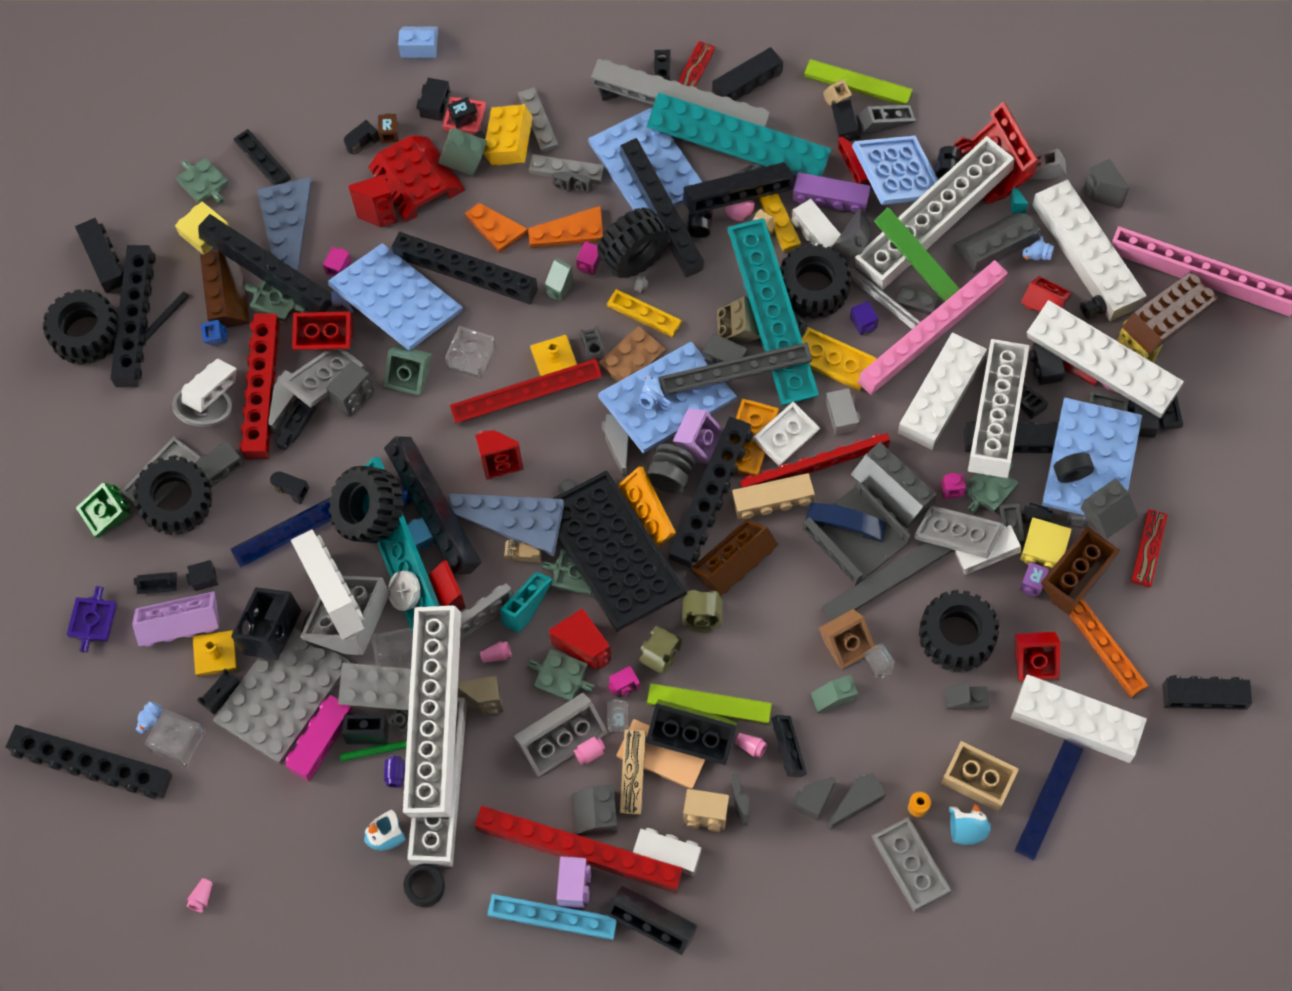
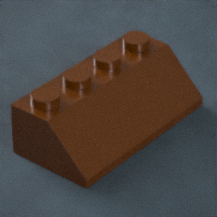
(224, 290)
(734, 556)
(1079, 570)

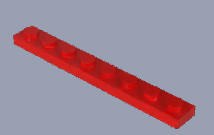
(525, 391)
(820, 461)

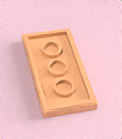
(668, 763)

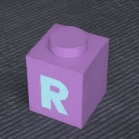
(1032, 580)

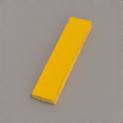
(644, 313)

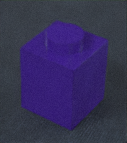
(864, 318)

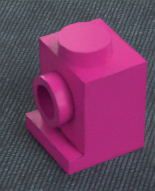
(953, 482)
(623, 682)

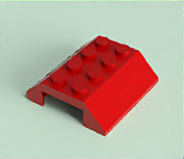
(1007, 135)
(414, 174)

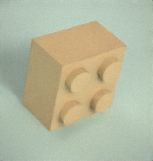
(705, 810)

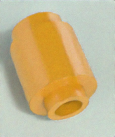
(919, 810)

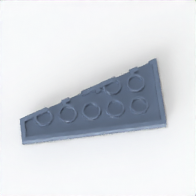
(285, 218)
(517, 518)

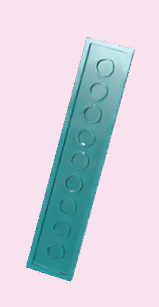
(735, 136)
(771, 306)
(402, 555)

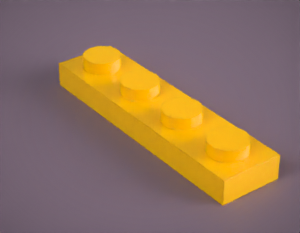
(783, 226)

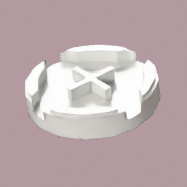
(404, 590)

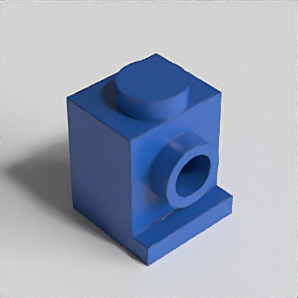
(217, 330)

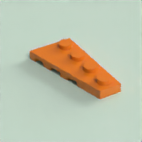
(571, 229)

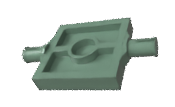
(202, 181)
(270, 300)
(989, 491)
(566, 575)
(561, 675)

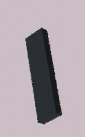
(261, 158)

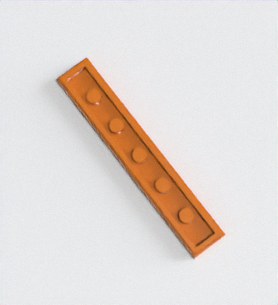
(1108, 649)

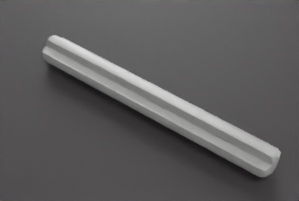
(884, 299)

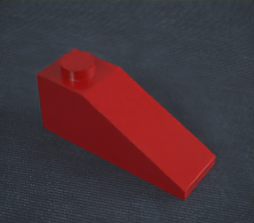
(852, 162)

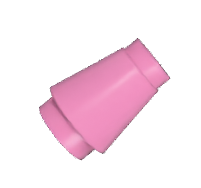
(496, 652)
(753, 745)
(199, 897)

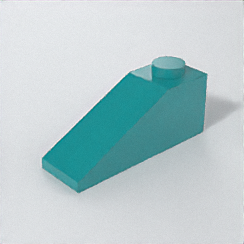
(523, 604)

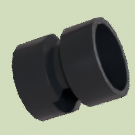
(947, 159)
(700, 224)

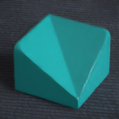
(1017, 202)

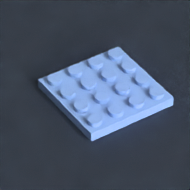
(896, 168)

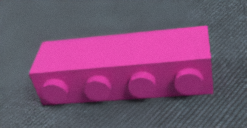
(318, 739)

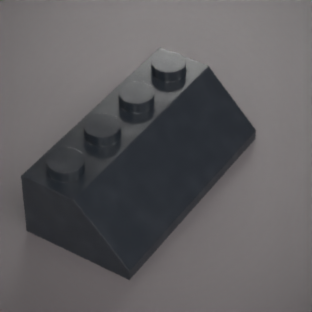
(691, 731)

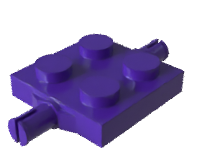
(91, 619)

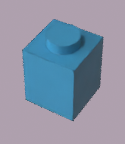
(420, 534)

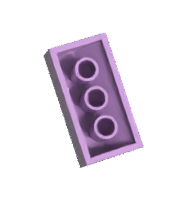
(176, 619)

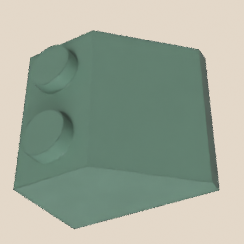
(462, 151)
(407, 369)

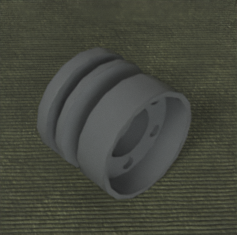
(670, 468)

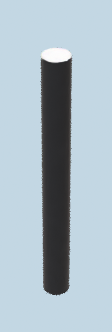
(165, 315)

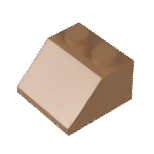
(847, 638)

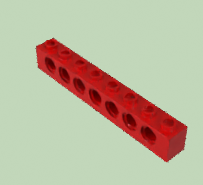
(260, 447)

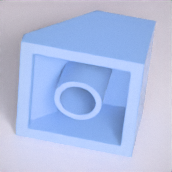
(418, 42)

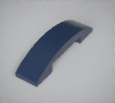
(847, 519)

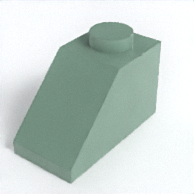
(559, 280)
(835, 694)

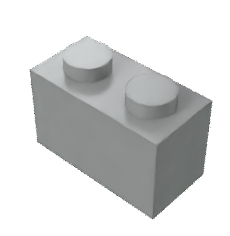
(842, 411)

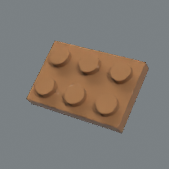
(631, 355)

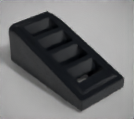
(1036, 398)

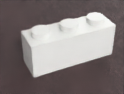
(814, 225)
(208, 385)
(1004, 548)
(668, 850)

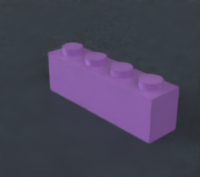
(831, 193)

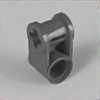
(592, 342)

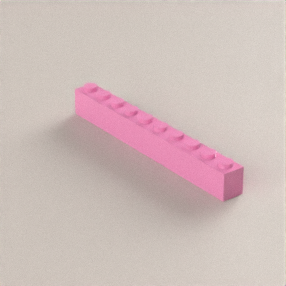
(1212, 273)
(932, 328)

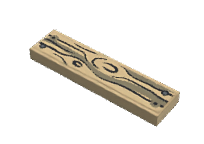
(633, 772)

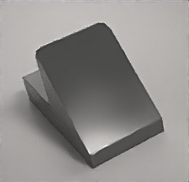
(967, 697)

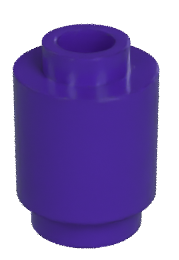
(394, 771)

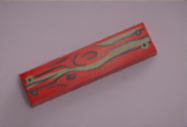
(697, 64)
(1149, 548)

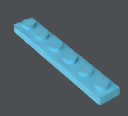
(552, 917)

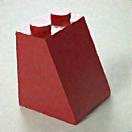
(581, 640)

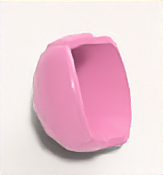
(740, 210)

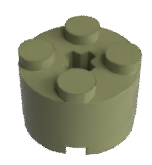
(702, 611)
(660, 650)

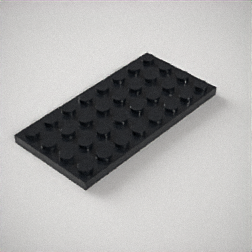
(615, 552)

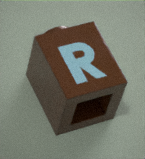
(388, 128)

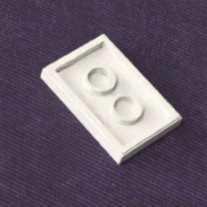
(786, 434)

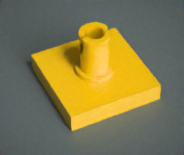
(553, 355)
(214, 653)

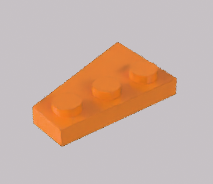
(496, 228)

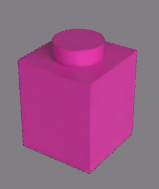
(588, 259)
(336, 261)

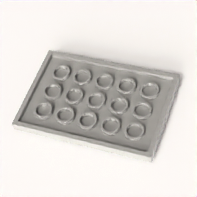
(281, 696)

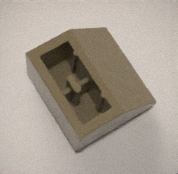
(737, 322)

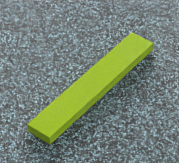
(858, 82)
(711, 703)

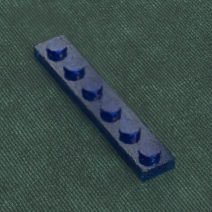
(282, 533)
(1048, 800)

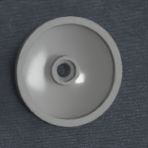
(213, 415)

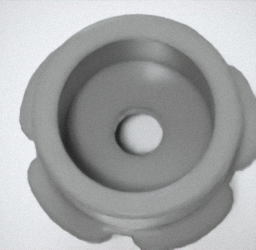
(640, 284)

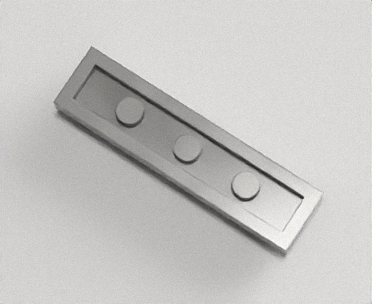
(540, 125)
(547, 165)

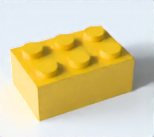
(508, 135)

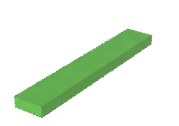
(916, 254)

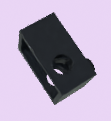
(269, 624)

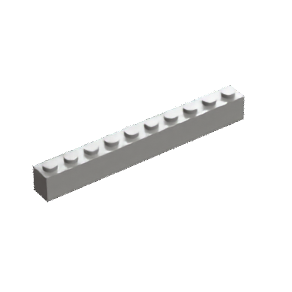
(645, 87)

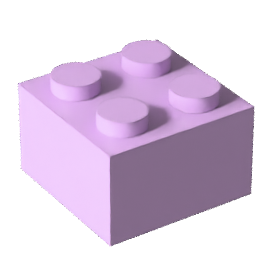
(698, 435)
(572, 883)

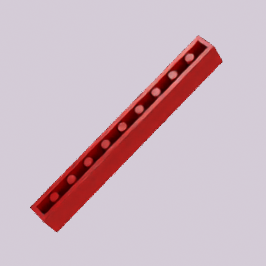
(571, 845)

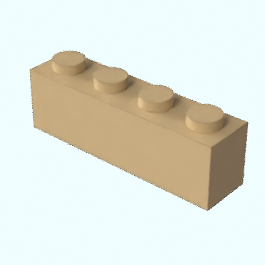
(773, 496)

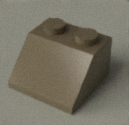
(482, 695)

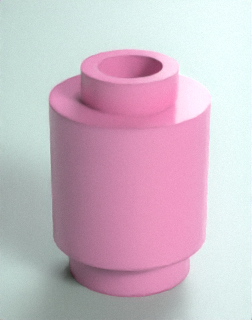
(589, 750)

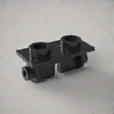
(156, 583)

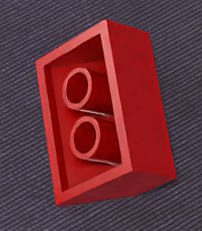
(373, 201)
(322, 330)
(498, 454)

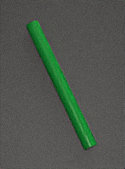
(373, 750)

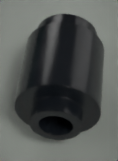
(1036, 511)

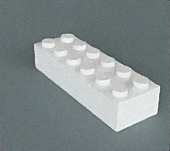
(942, 391)
(329, 584)
(1078, 718)

